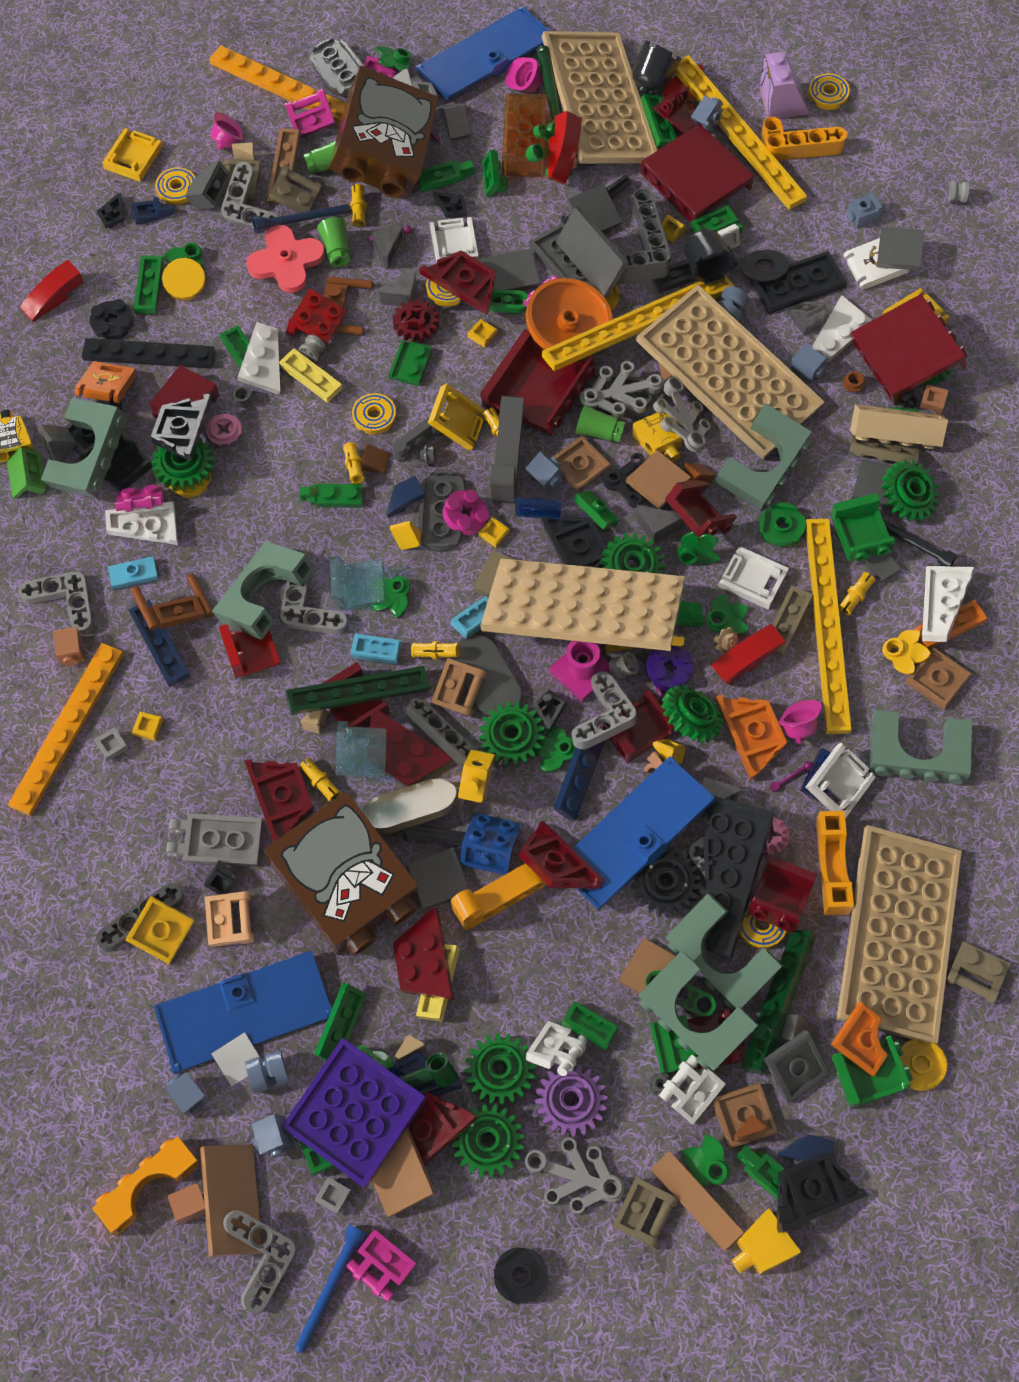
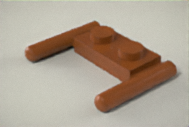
(336, 291)
(174, 611)

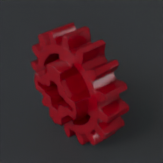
(416, 320)

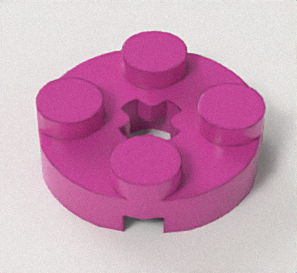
(473, 504)

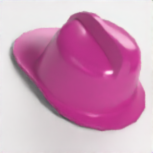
(524, 75)
(225, 131)
(801, 719)

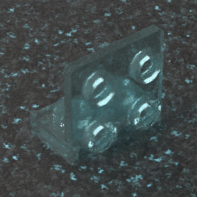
(357, 583)
(360, 751)

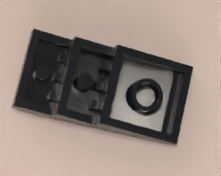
(127, 461)

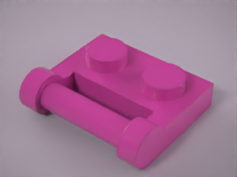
(313, 119)

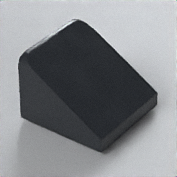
(220, 879)

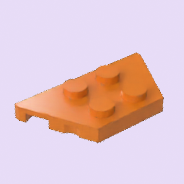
(753, 731)

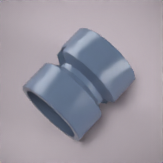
(734, 301)
(267, 1071)

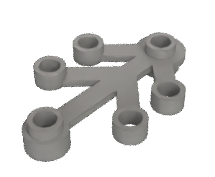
(618, 391)
(693, 439)
(579, 1177)

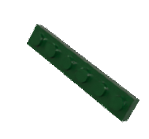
(357, 690)
(778, 1001)

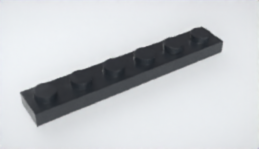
(148, 353)

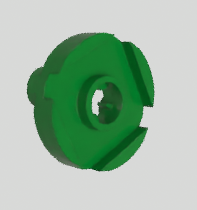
(782, 536)

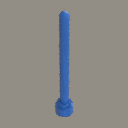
(353, 1239)

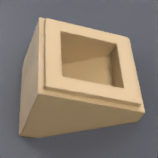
(243, 151)
(314, 721)
(409, 1047)

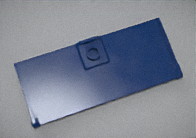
(483, 53)
(641, 828)
(255, 1002)

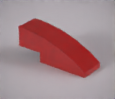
(563, 146)
(52, 290)
(748, 654)

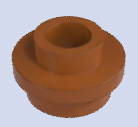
(854, 376)

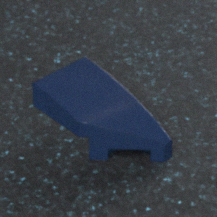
(150, 211)
(403, 495)
(806, 1148)

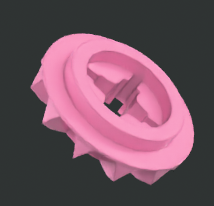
(223, 421)
(780, 842)

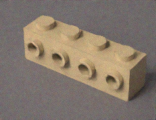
(898, 425)

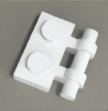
(549, 1046)
(697, 1094)

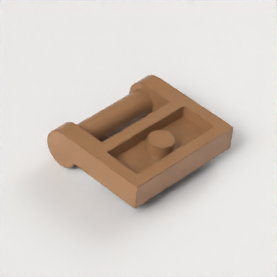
(452, 684)

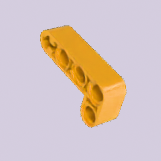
(801, 142)
(495, 897)

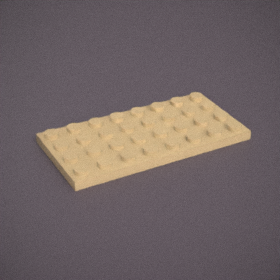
(599, 88)
(726, 367)
(584, 604)
(901, 933)

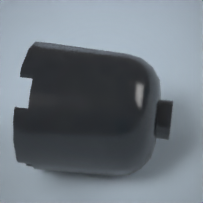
(654, 68)
(708, 256)

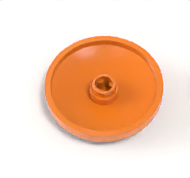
(564, 310)

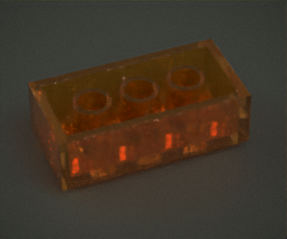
(520, 118)

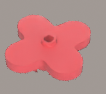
(285, 258)

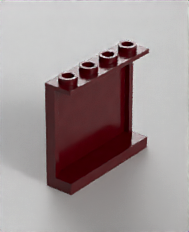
(695, 172)
(907, 347)
(545, 391)

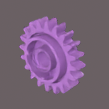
(571, 1117)

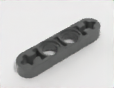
(422, 714)
(134, 913)

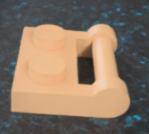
(220, 919)

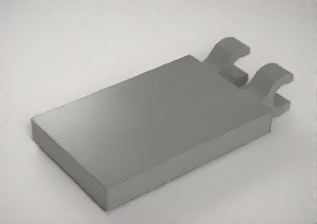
(217, 838)

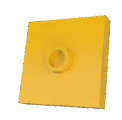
(160, 930)

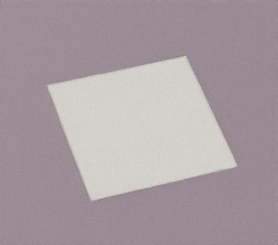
(232, 1058)

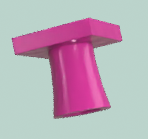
(578, 667)

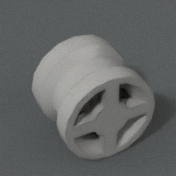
(958, 191)
(312, 348)
(623, 666)

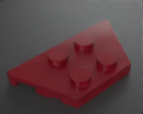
(463, 278)
(407, 754)
(280, 795)
(557, 862)
(423, 959)
(438, 1125)

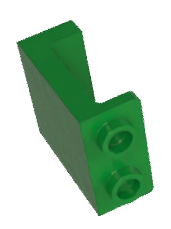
(861, 528)
(863, 1088)

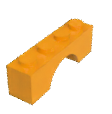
(831, 844)
(118, 1207)

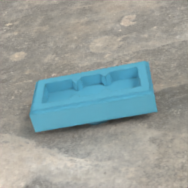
(133, 573)
(470, 620)
(376, 649)

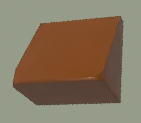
(374, 459)
(699, 471)
(751, 1128)

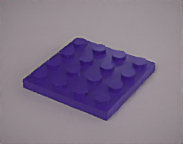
(354, 1112)

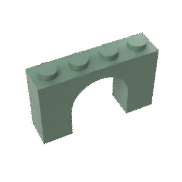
(88, 475)
(758, 487)
(268, 564)
(889, 758)
(736, 987)
(710, 1046)

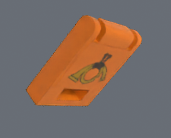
(103, 380)

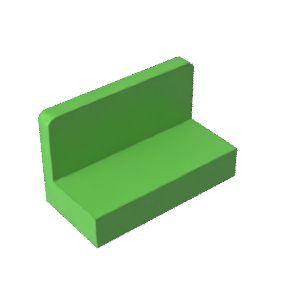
(25, 472)

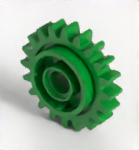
(171, 470)
(910, 490)
(633, 549)
(692, 713)
(512, 719)
(496, 1085)
(498, 1155)

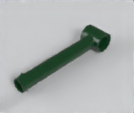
(549, 82)
(437, 1069)

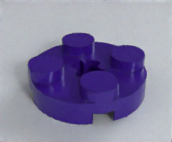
(659, 674)

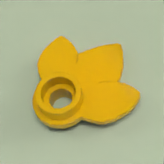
(909, 651)

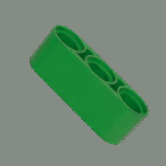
(690, 1002)

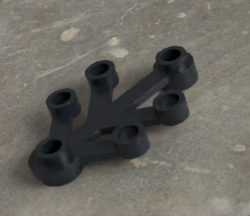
(620, 483)

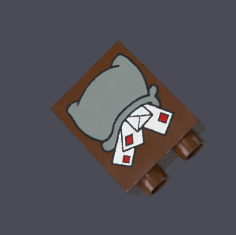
(383, 133)
(343, 875)

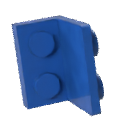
(489, 843)

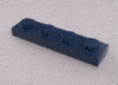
(161, 649)
(577, 780)

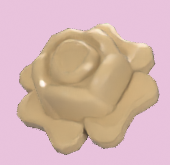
(726, 640)

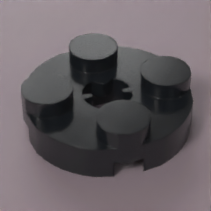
(109, 309)
(520, 1292)

